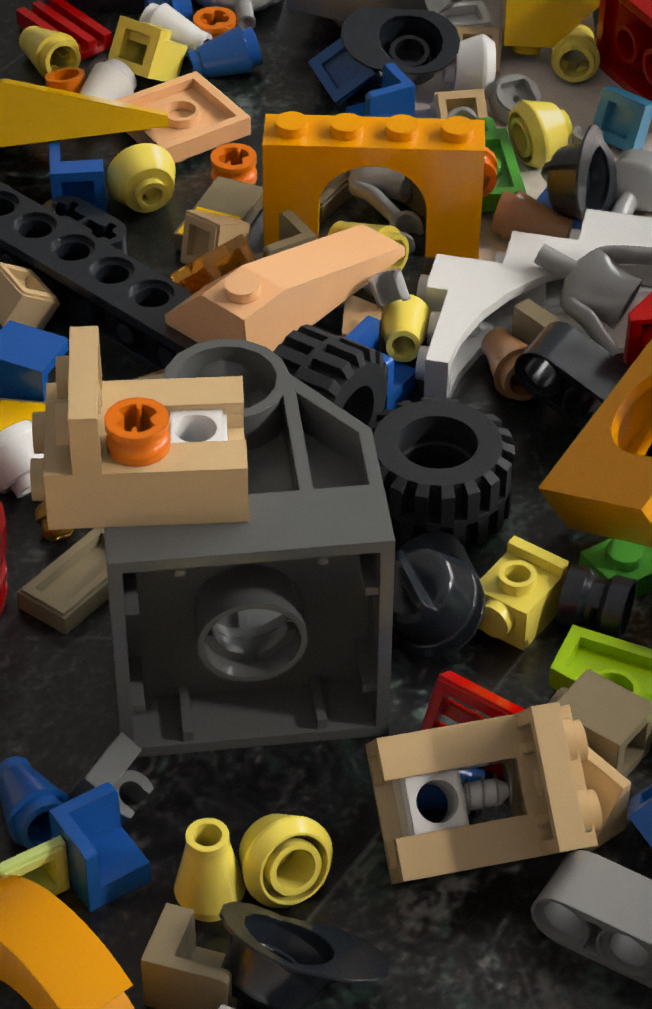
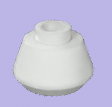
(473, 65)
(15, 458)

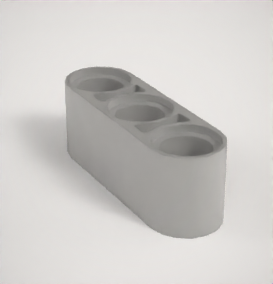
(599, 913)

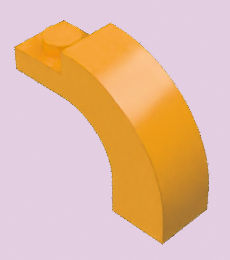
(53, 953)

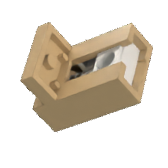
(85, 488)
(543, 782)

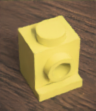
(147, 49)
(522, 592)

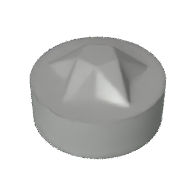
(509, 91)

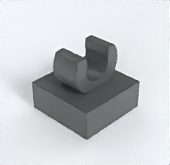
(112, 767)

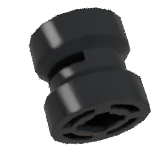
(596, 601)

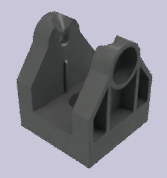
(270, 620)

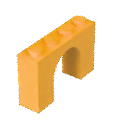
(436, 154)
(604, 476)

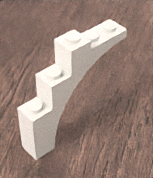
(479, 295)

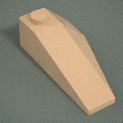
(285, 289)

